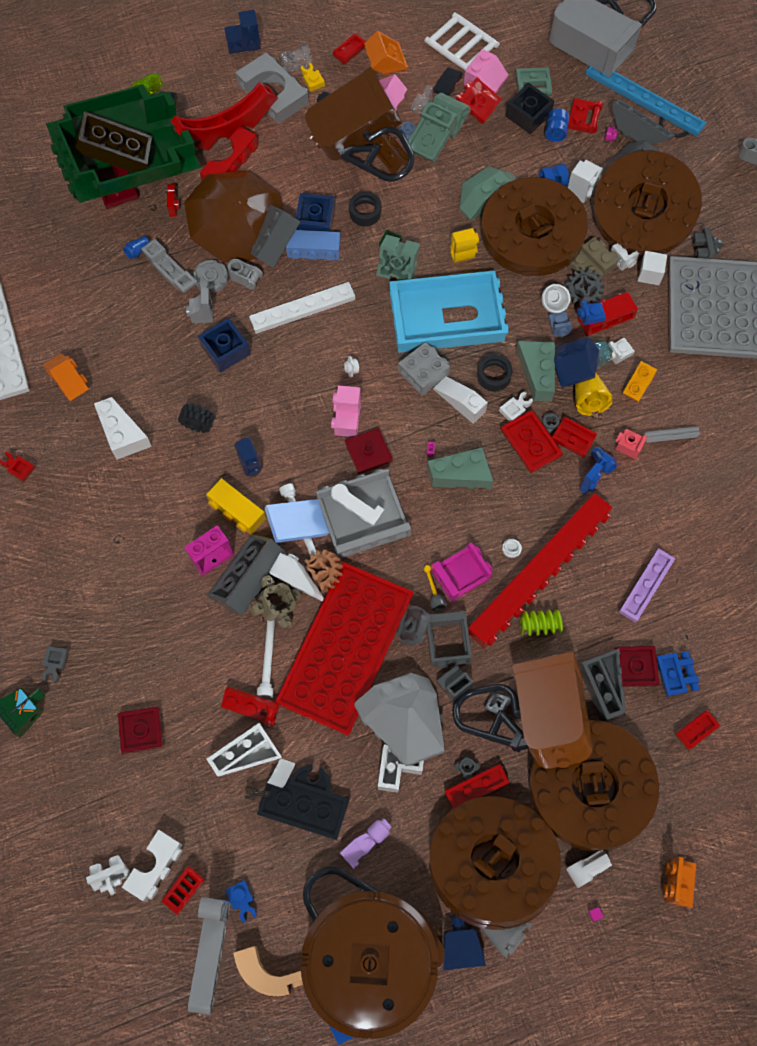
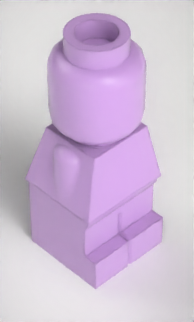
(363, 844)

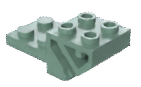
(438, 122)

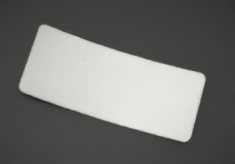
(281, 773)

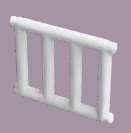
(455, 58)

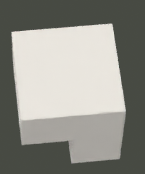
(652, 268)

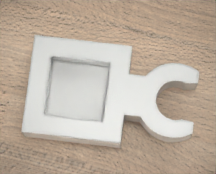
(515, 408)

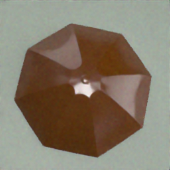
(229, 212)

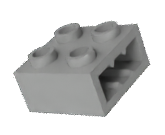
(424, 368)

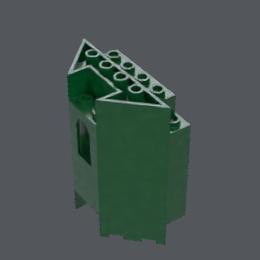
(134, 108)

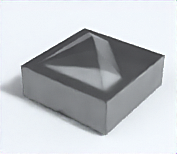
(497, 702)

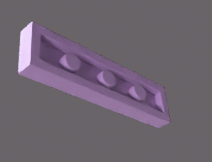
(646, 585)

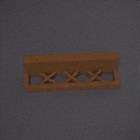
(390, 153)

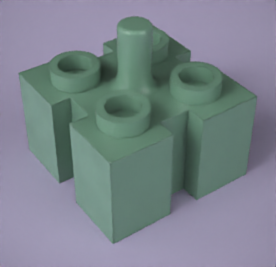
(397, 258)

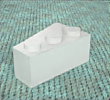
(120, 429)
(244, 752)

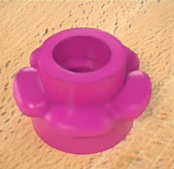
(610, 134)

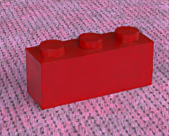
(616, 309)

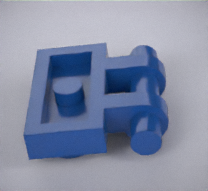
(672, 675)

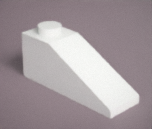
(462, 398)
(293, 573)

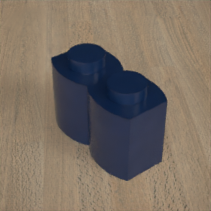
(248, 457)

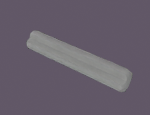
(672, 434)

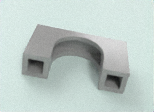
(267, 70)

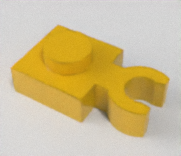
(312, 78)

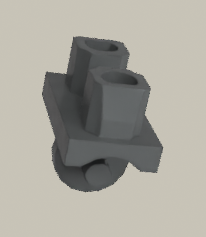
(709, 244)

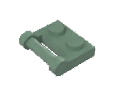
(536, 77)

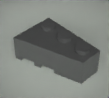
(274, 235)
(604, 685)

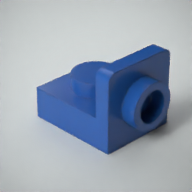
(591, 313)

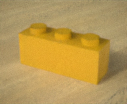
(235, 507)

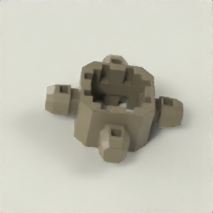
(263, 605)

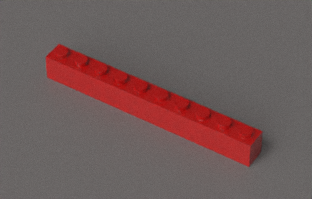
(539, 570)

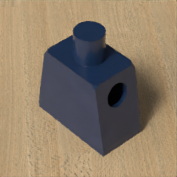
(462, 947)

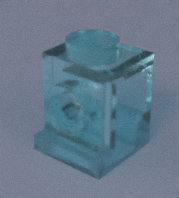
(605, 353)

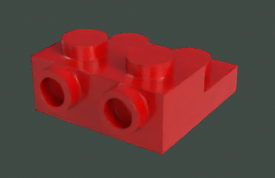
(480, 99)

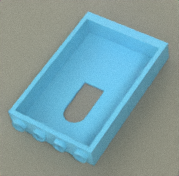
(419, 313)

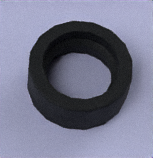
(361, 198)
(494, 360)

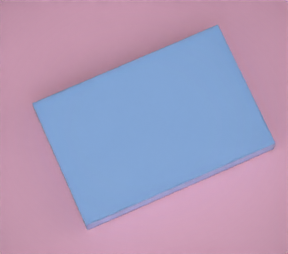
(296, 520)

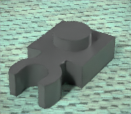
(54, 660)

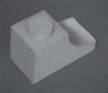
(200, 308)

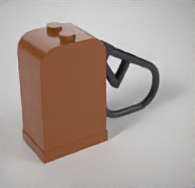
(550, 712)

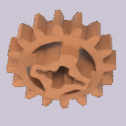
(324, 569)

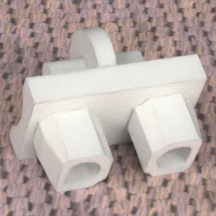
(108, 878)

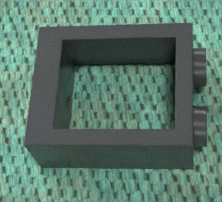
(448, 619)

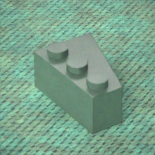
(461, 470)

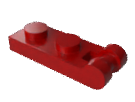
(250, 705)

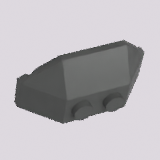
(637, 125)

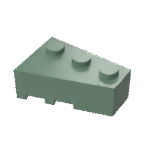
(539, 368)

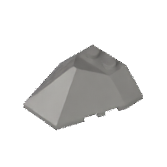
(404, 717)

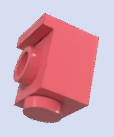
(630, 443)

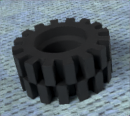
(196, 418)

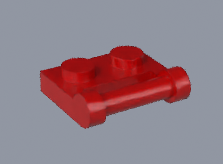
(579, 114)

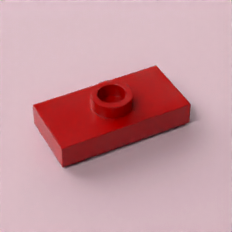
(349, 48)
(697, 730)

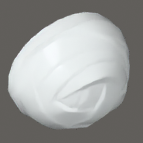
(555, 298)

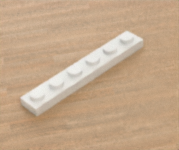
(302, 307)

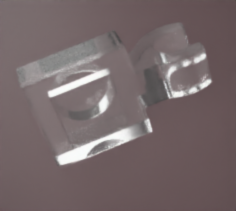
(421, 100)

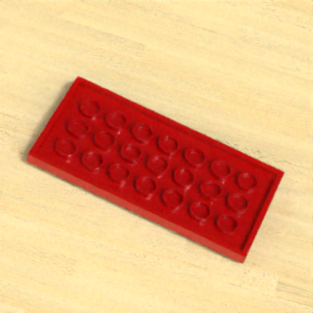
(344, 649)

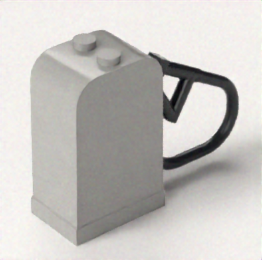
(596, 32)

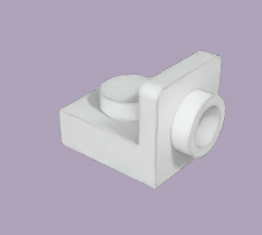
(624, 259)
(621, 350)

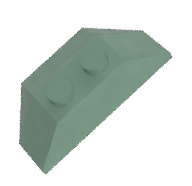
(479, 189)

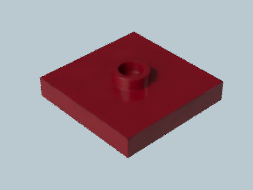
(368, 451)
(638, 666)
(140, 730)

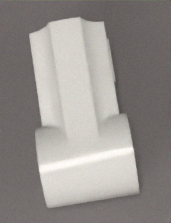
(586, 869)

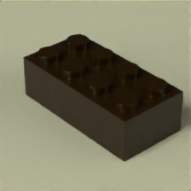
(112, 143)

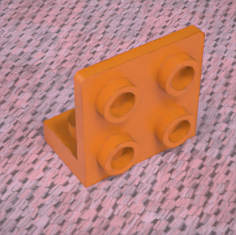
(680, 882)

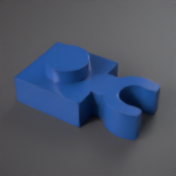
(240, 897)

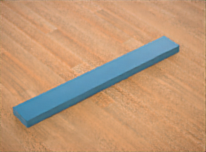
(649, 101)

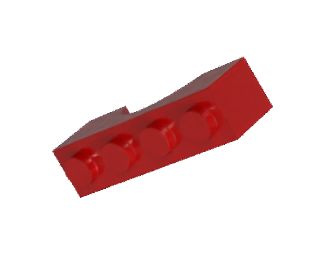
(243, 144)

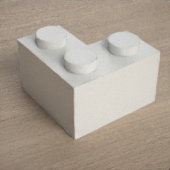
(584, 179)
(391, 771)

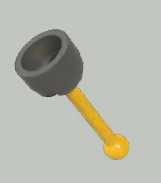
(437, 601)

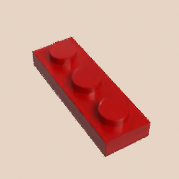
(477, 786)

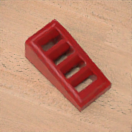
(177, 885)

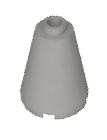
(507, 940)

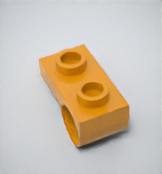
(639, 381)

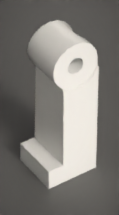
(356, 506)

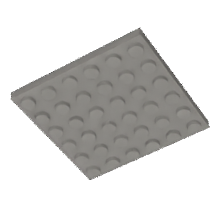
(717, 315)

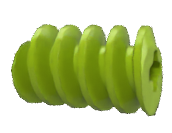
(541, 622)

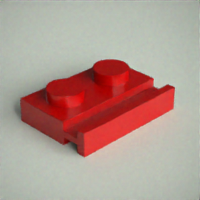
(574, 437)

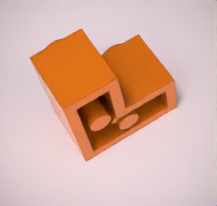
(64, 374)

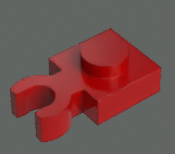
(172, 202)
(17, 467)

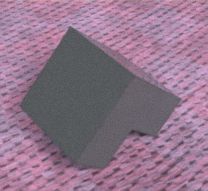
(455, 683)

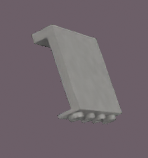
(353, 534)

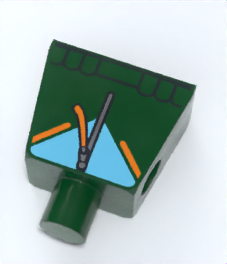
(21, 710)

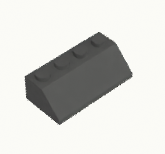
(243, 576)

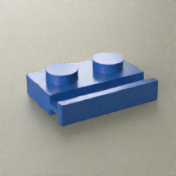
(593, 476)

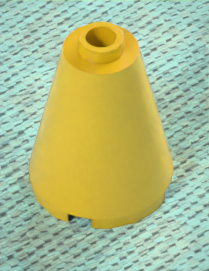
(592, 396)

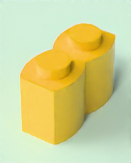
(464, 245)

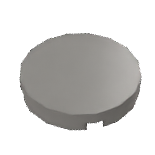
(211, 275)

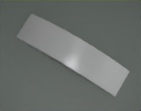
(168, 267)

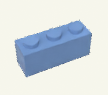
(314, 245)

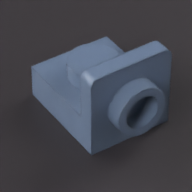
(560, 324)

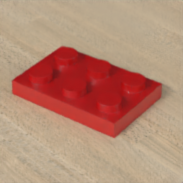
(531, 441)

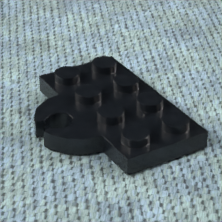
(306, 804)

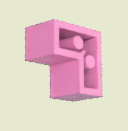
(347, 408)

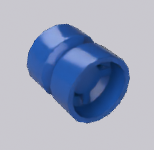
(557, 125)
(558, 173)

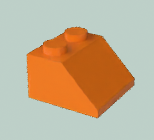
(385, 54)

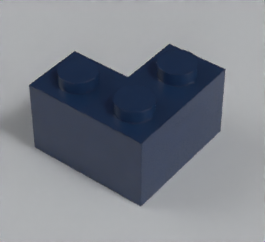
(243, 36)

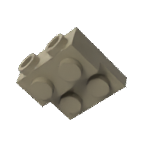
(595, 257)

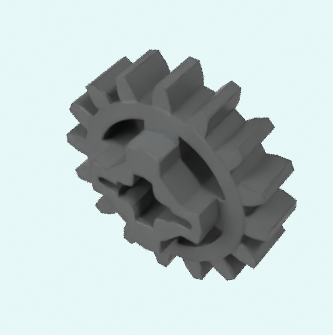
(592, 286)

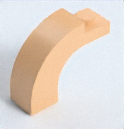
(259, 979)

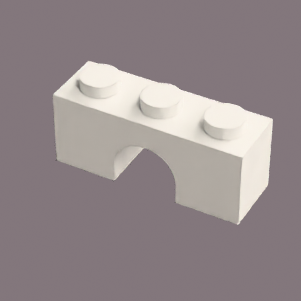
(145, 884)

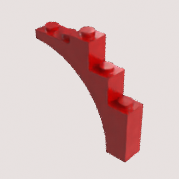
(244, 113)

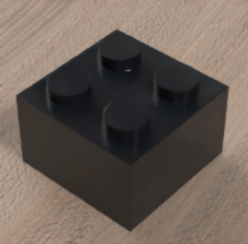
(529, 108)

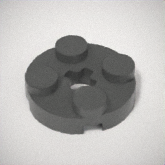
(413, 626)

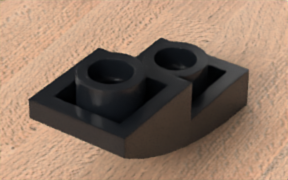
(447, 81)

